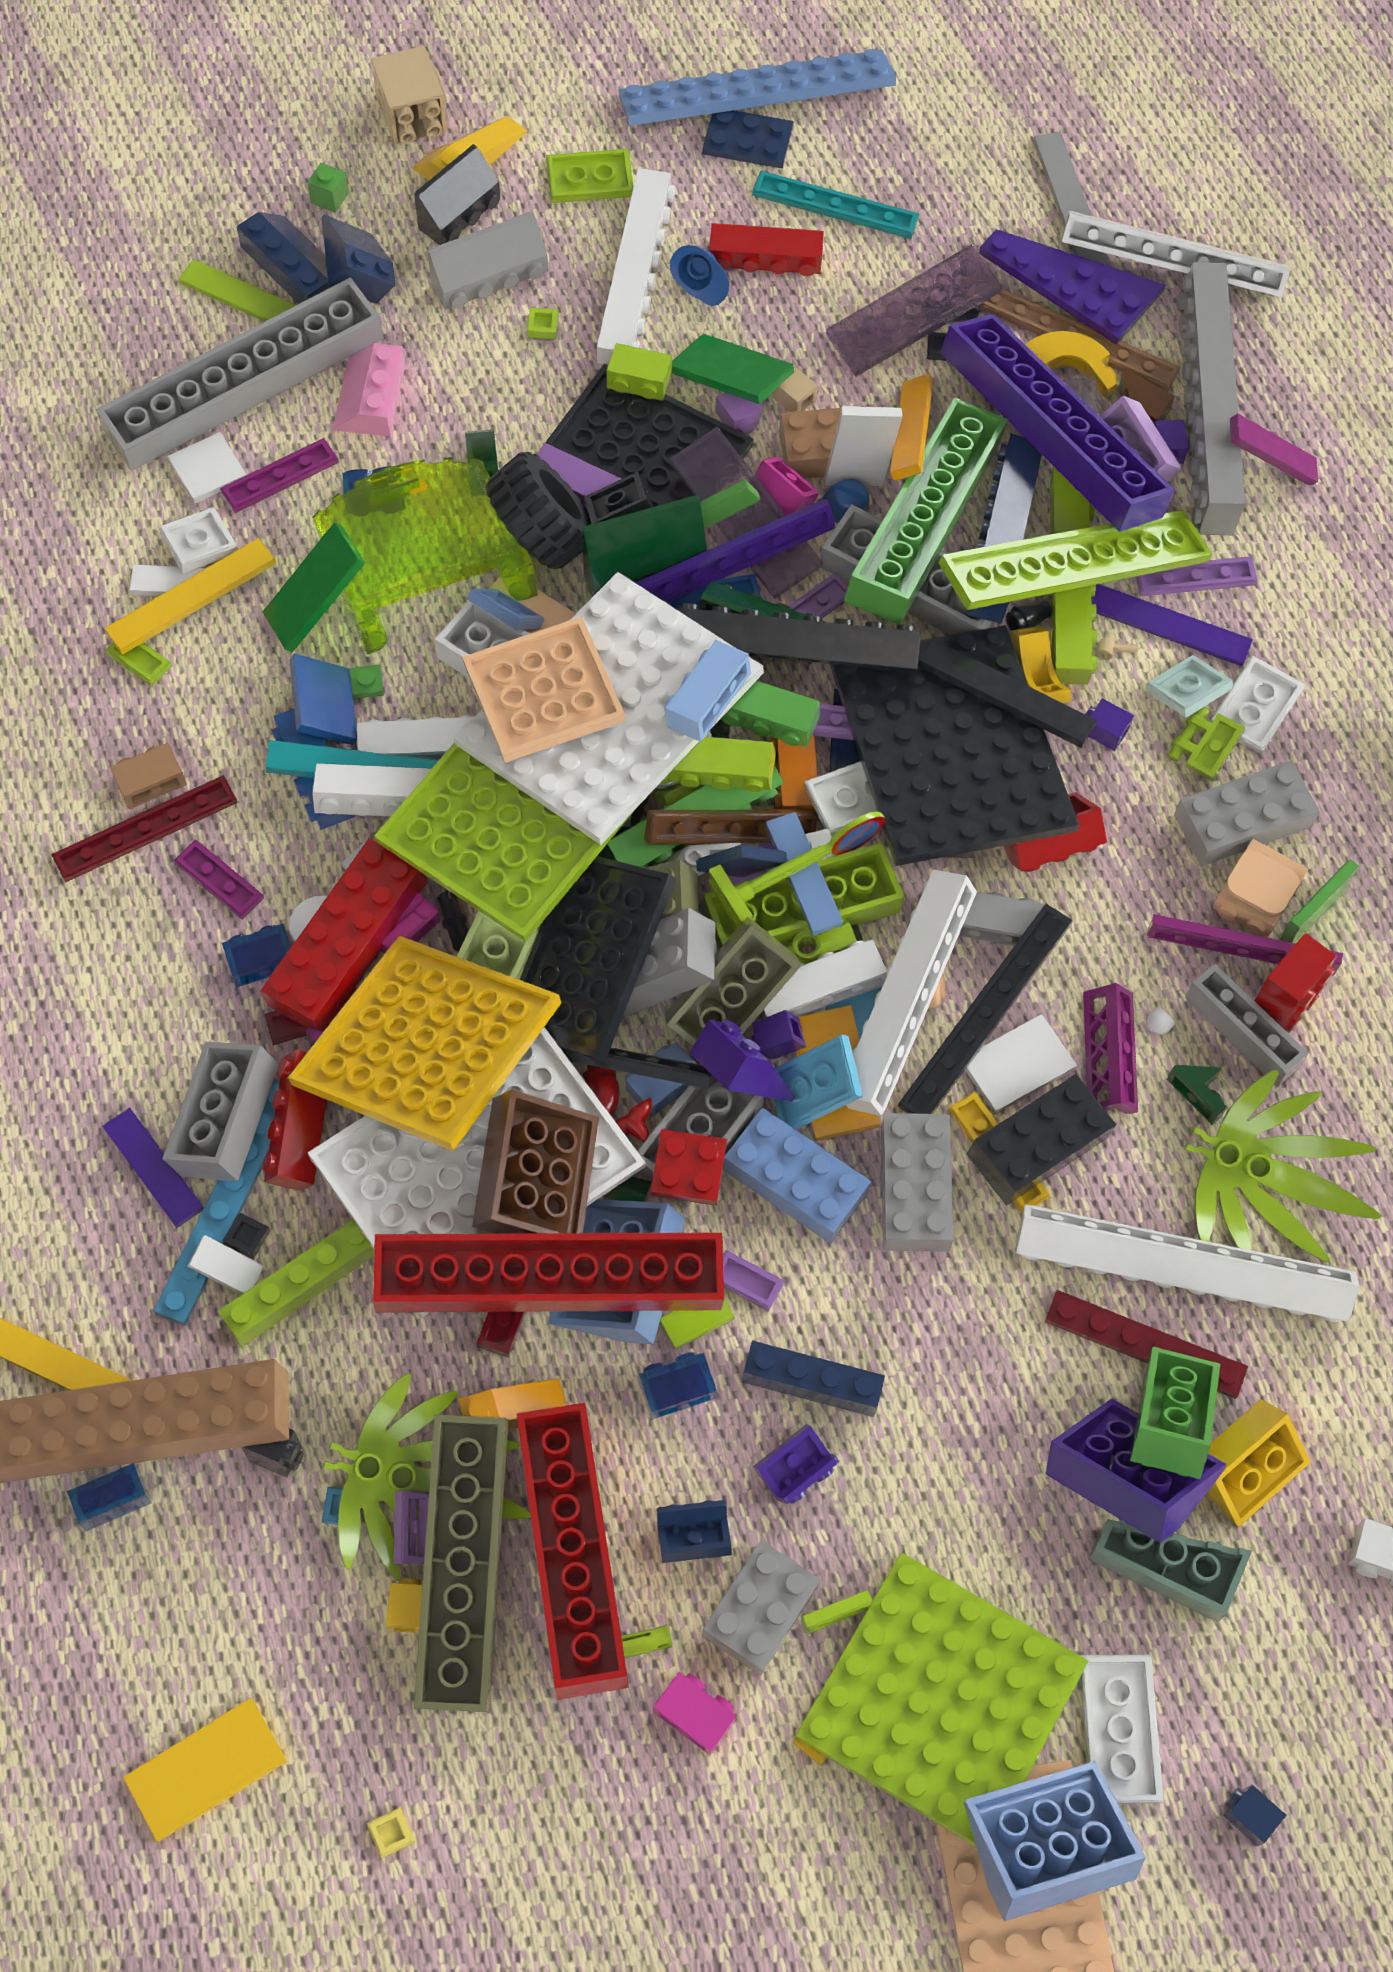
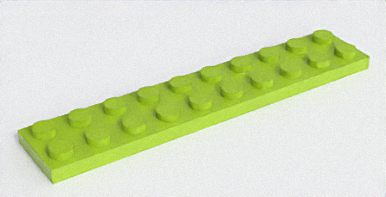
(1072, 560)

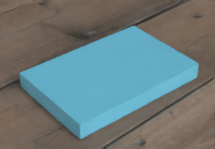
(820, 1081)

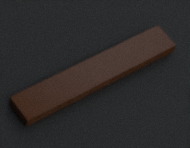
(718, 825)

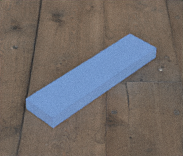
(808, 884)

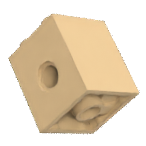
(410, 95)

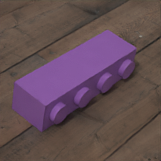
(579, 475)

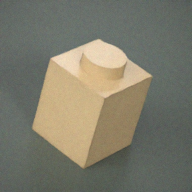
(796, 392)

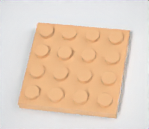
(543, 689)

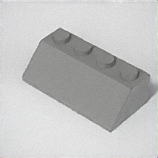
(487, 261)

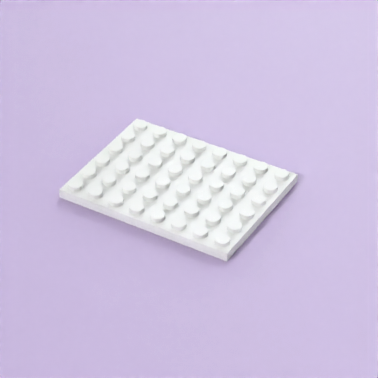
(611, 771)
(417, 1187)

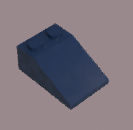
(358, 256)

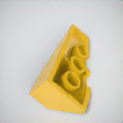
(491, 141)

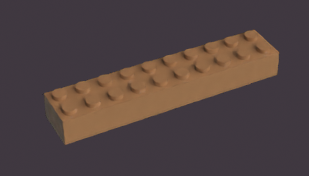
(144, 1420)

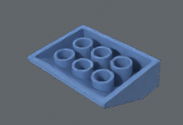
(622, 1217)
(1052, 1840)

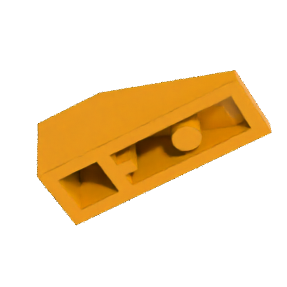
(514, 1399)

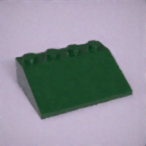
(643, 542)

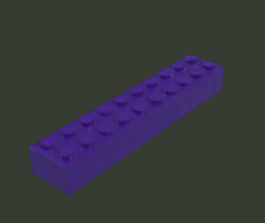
(1057, 422)

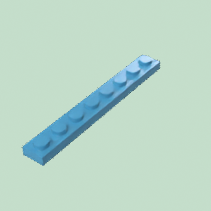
(215, 1221)

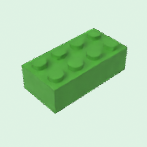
(1176, 1413)

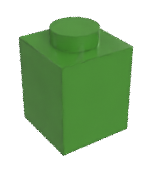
(328, 187)

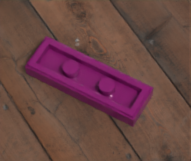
(218, 879)

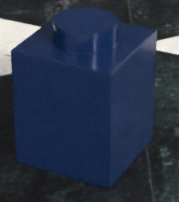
(1253, 1814)

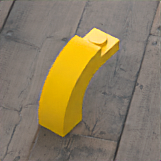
(1078, 352)
(1035, 659)

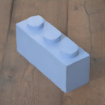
(707, 690)

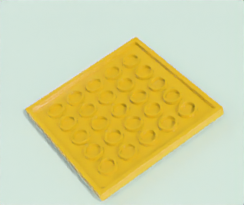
(425, 1042)

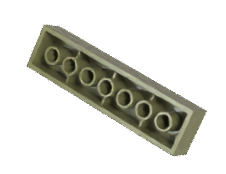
(461, 1564)

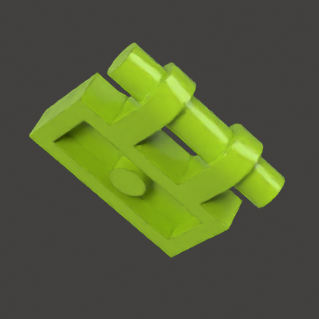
(1214, 747)

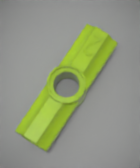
(829, 941)

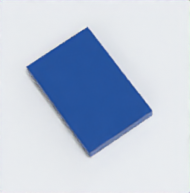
(323, 699)

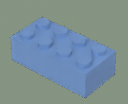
(796, 1175)

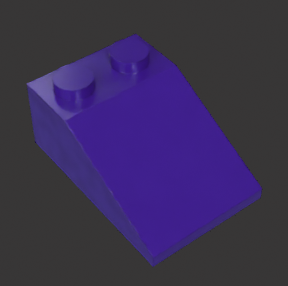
(738, 1062)

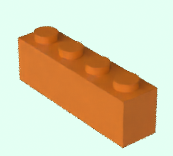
(795, 767)

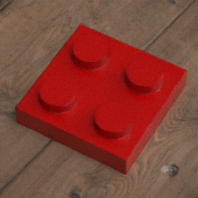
(688, 1167)

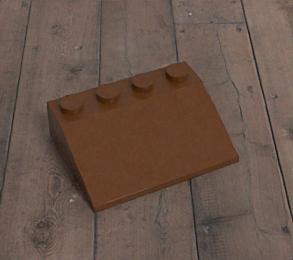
(535, 1167)

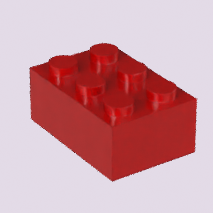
(1296, 982)

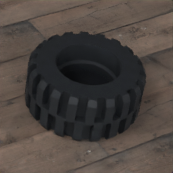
(539, 509)

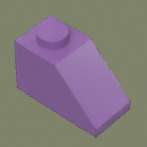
(738, 412)

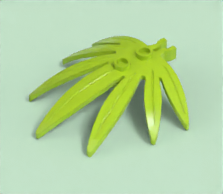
(1244, 1161)
(383, 1468)

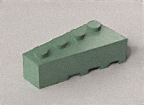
(1180, 1568)

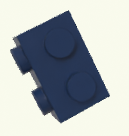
(693, 1531)

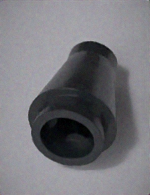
(1028, 615)

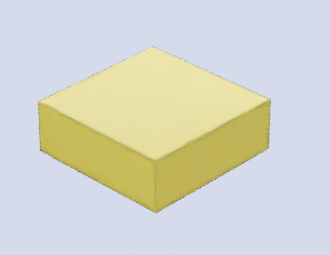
(391, 1832)

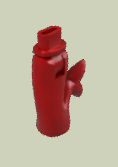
(606, 1089)

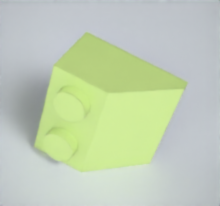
(496, 947)

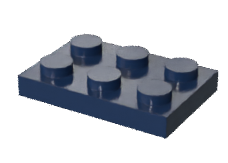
(748, 138)

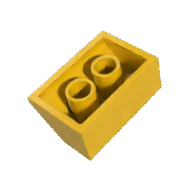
(1260, 1459)

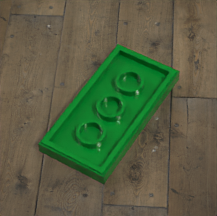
(731, 368)
(313, 587)

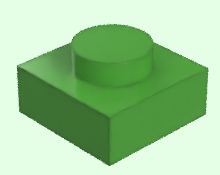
(366, 681)

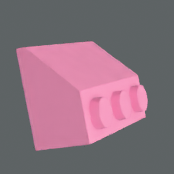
(371, 390)

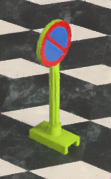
(845, 840)

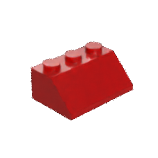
(1091, 833)

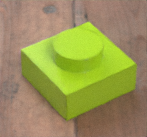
(543, 323)

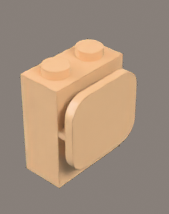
(1259, 889)

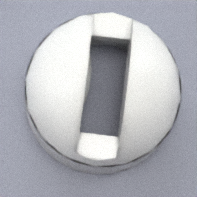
(1159, 1022)

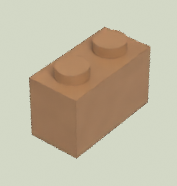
(148, 775)

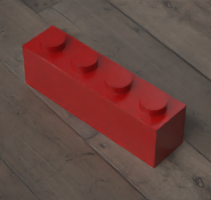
(767, 248)
(293, 1130)

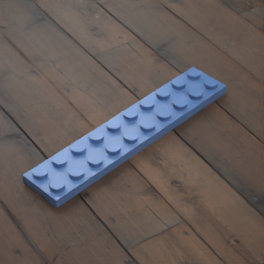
(756, 87)

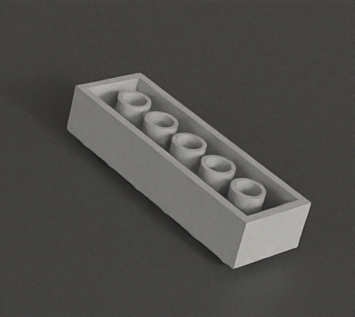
(935, 602)

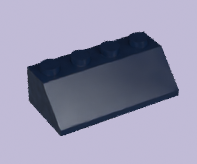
(284, 254)

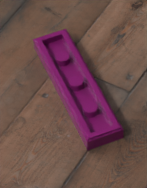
(1273, 449)
(279, 475)

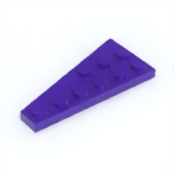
(1089, 291)

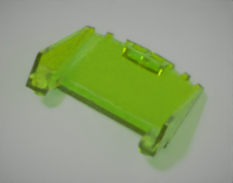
(420, 533)

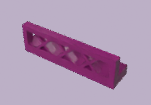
(1120, 1044)

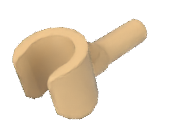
(1108, 645)

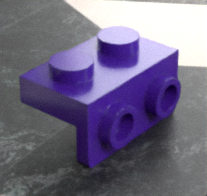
(796, 1465)

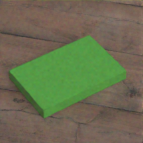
(1319, 903)

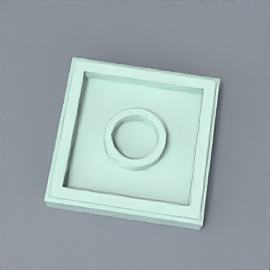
(1189, 686)

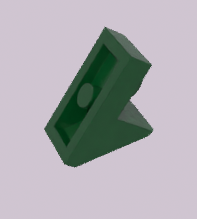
(1193, 1085)

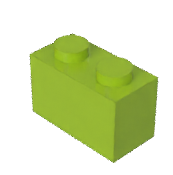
(639, 371)

